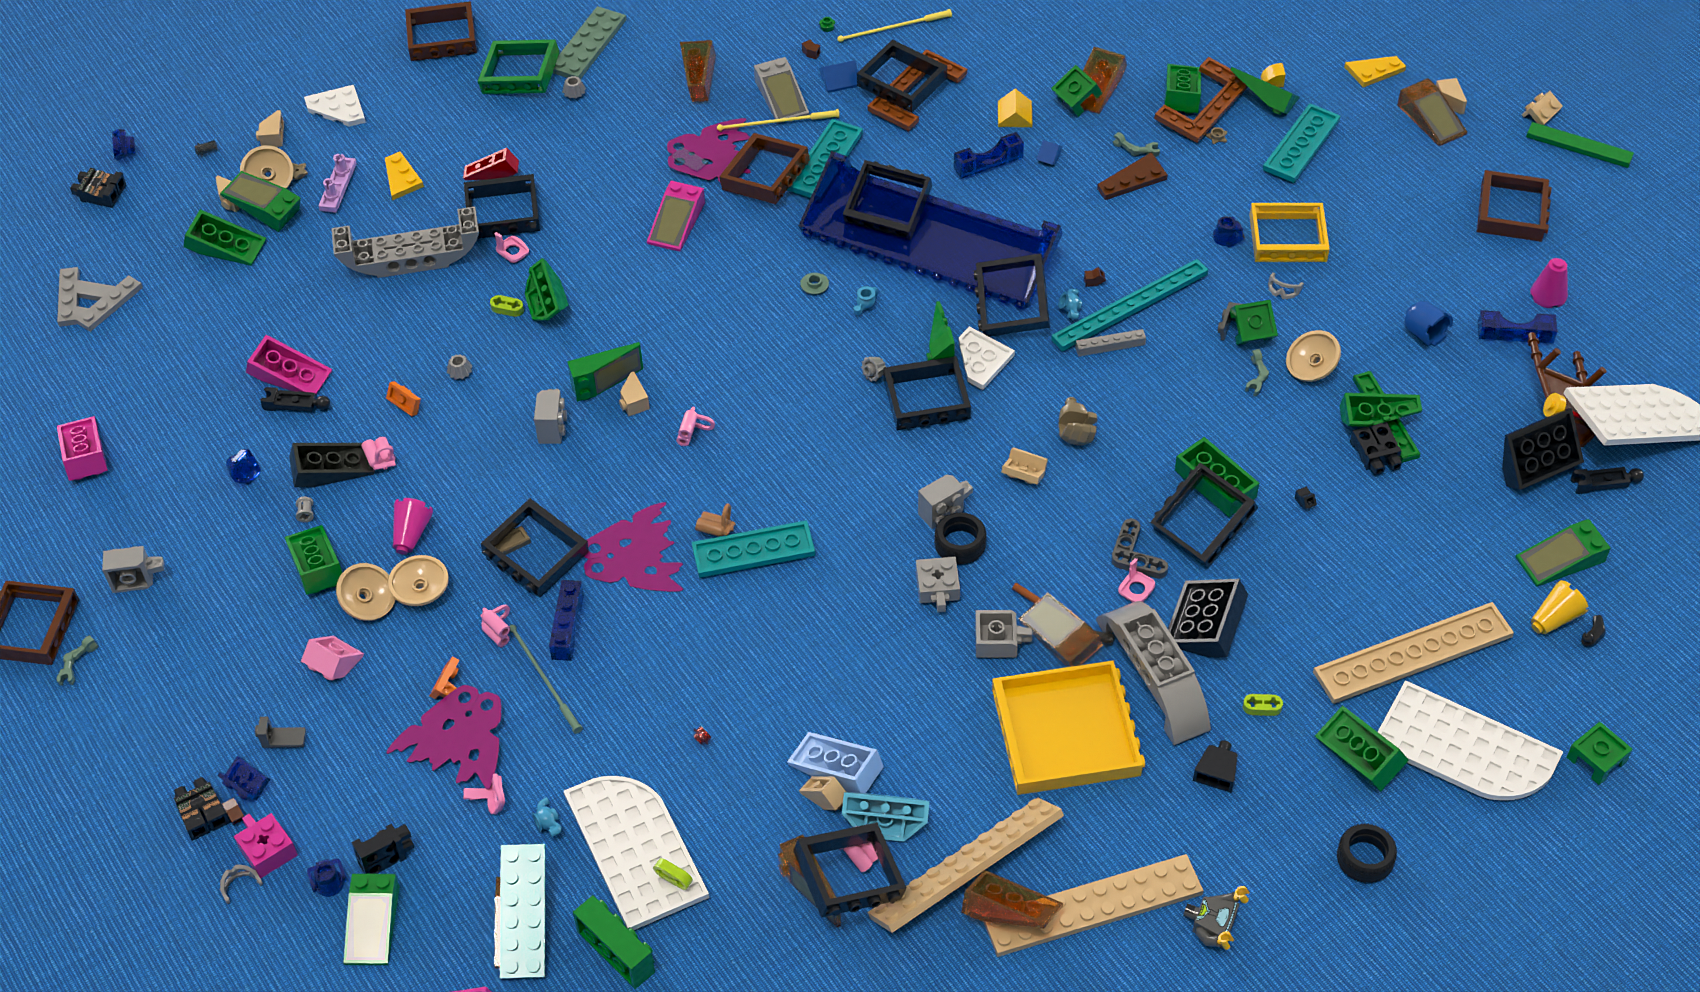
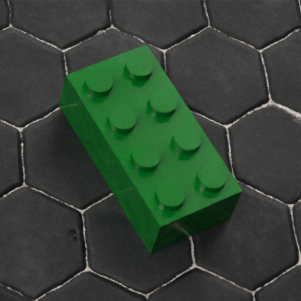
(1214, 459)
(614, 941)

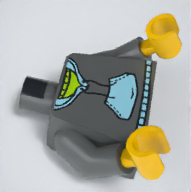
(1216, 917)

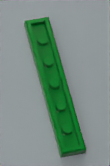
(1580, 144)
(1367, 384)

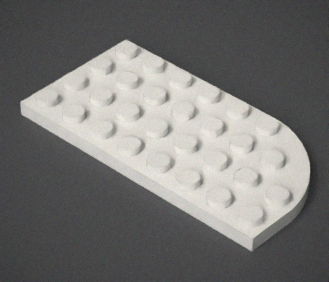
(1636, 413)
(1467, 746)
(627, 835)

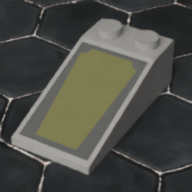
(780, 89)

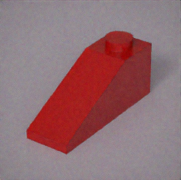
(494, 166)

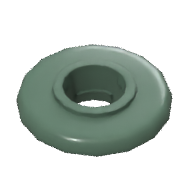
(817, 288)

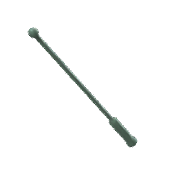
(576, 727)

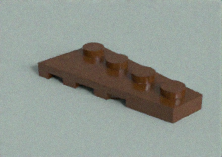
(1133, 177)

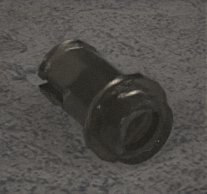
(207, 147)
(1106, 638)

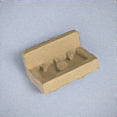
(1543, 108)
(1025, 466)

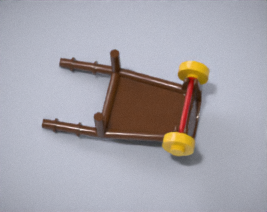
(1555, 383)

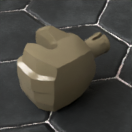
(1076, 423)

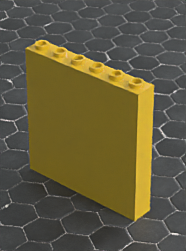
(1067, 727)

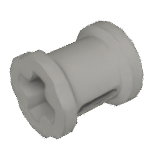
(304, 509)

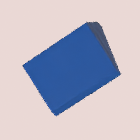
(839, 76)

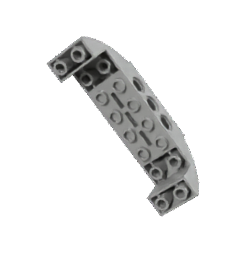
(407, 251)
(1161, 668)

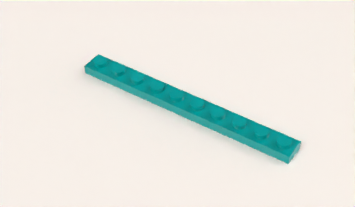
(1129, 304)

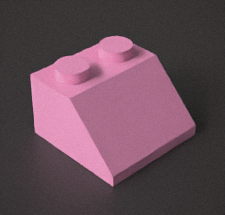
(330, 657)

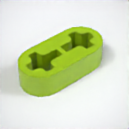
(506, 305)
(1262, 704)
(672, 874)

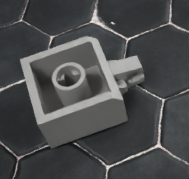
(550, 416)
(942, 499)
(130, 568)
(937, 581)
(998, 634)

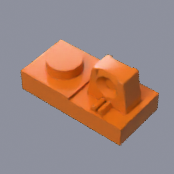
(403, 398)
(443, 686)

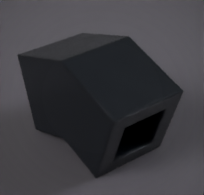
(1305, 498)

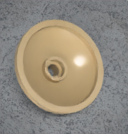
(269, 159)
(1308, 350)
(417, 573)
(370, 582)

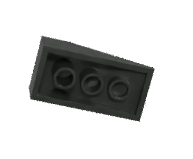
(327, 463)

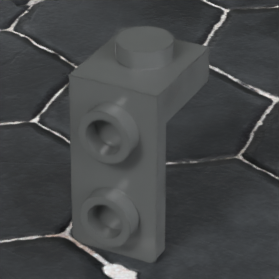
(1224, 325)
(279, 737)

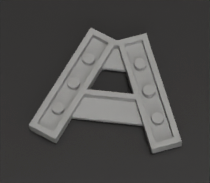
(108, 299)

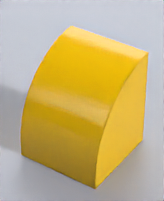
(1274, 75)

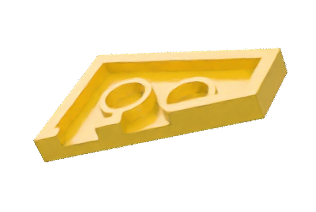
(1374, 70)
(401, 176)

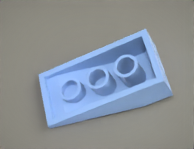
(828, 757)

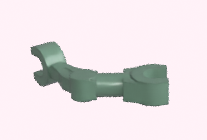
(1135, 150)
(1262, 370)
(88, 645)

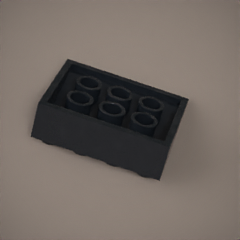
(1541, 450)
(1208, 616)

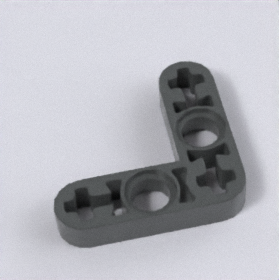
(1128, 553)

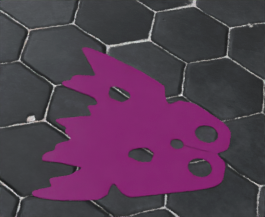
(711, 148)
(637, 556)
(460, 739)

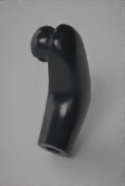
(1596, 633)

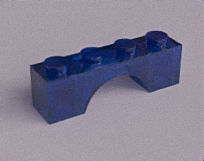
(1006, 150)
(1495, 327)
(563, 630)

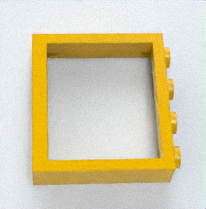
(1289, 252)

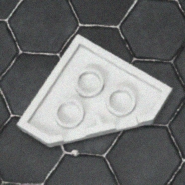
(337, 104)
(982, 357)

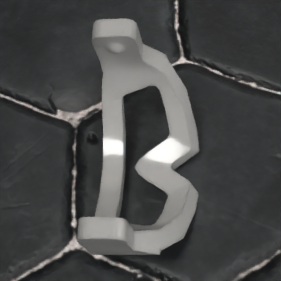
(1297, 288)
(233, 874)

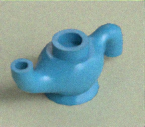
(865, 299)
(1070, 303)
(546, 818)

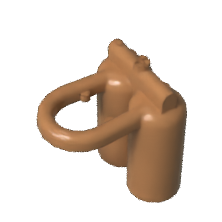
(716, 524)

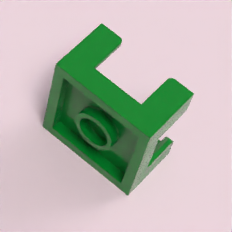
(1075, 89)
(1254, 321)
(1600, 750)

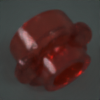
(701, 735)

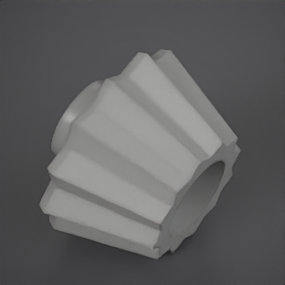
(573, 87)
(459, 367)
(873, 368)

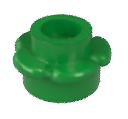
(827, 24)

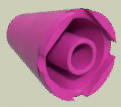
(1551, 285)
(409, 523)

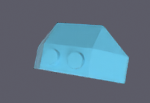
(895, 815)

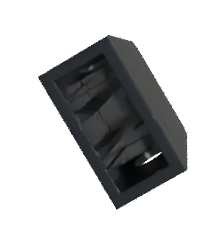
(1217, 767)

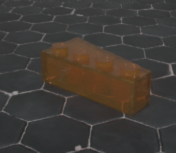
(699, 67)

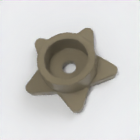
(1217, 135)
(299, 171)

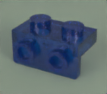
(245, 779)

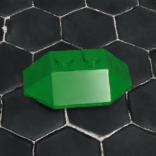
(544, 292)

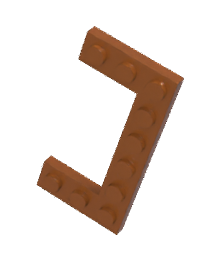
(905, 82)
(1198, 127)

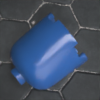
(1427, 322)

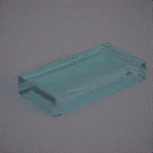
(689, 159)

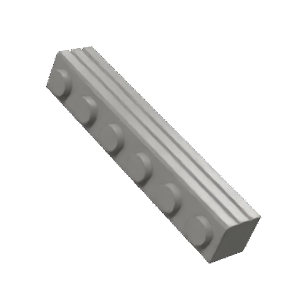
(1110, 342)

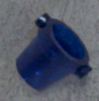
(122, 144)
(1226, 232)
(243, 469)
(327, 878)

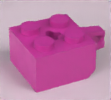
(265, 844)

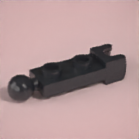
(292, 400)
(1605, 478)

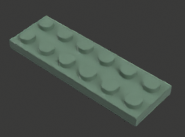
(588, 42)

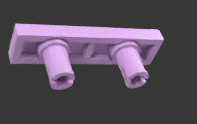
(337, 184)

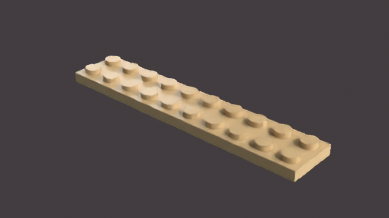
(1412, 652)
(967, 863)
(1104, 903)

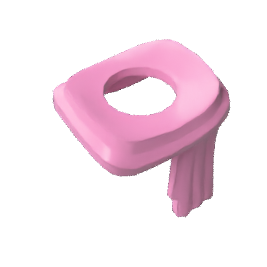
(502, 245)
(1132, 577)
(491, 795)

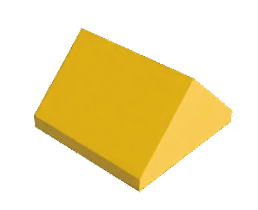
(1014, 110)

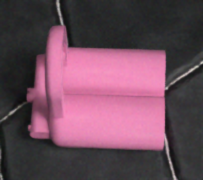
(688, 425)
(379, 453)
(495, 626)
(862, 855)

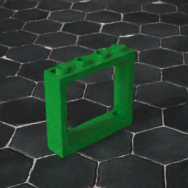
(518, 84)

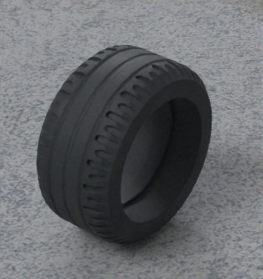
(960, 522)
(1368, 834)

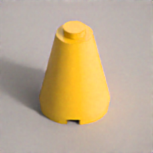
(1559, 608)

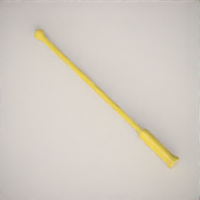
(927, 18)
(814, 116)

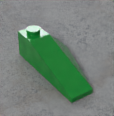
(1272, 95)
(1374, 408)

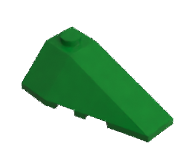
(941, 338)

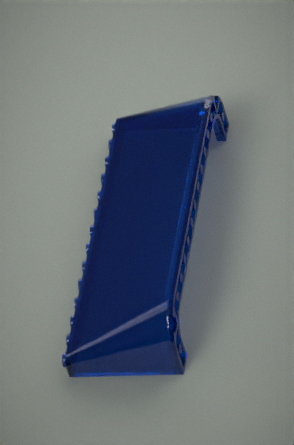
(945, 240)

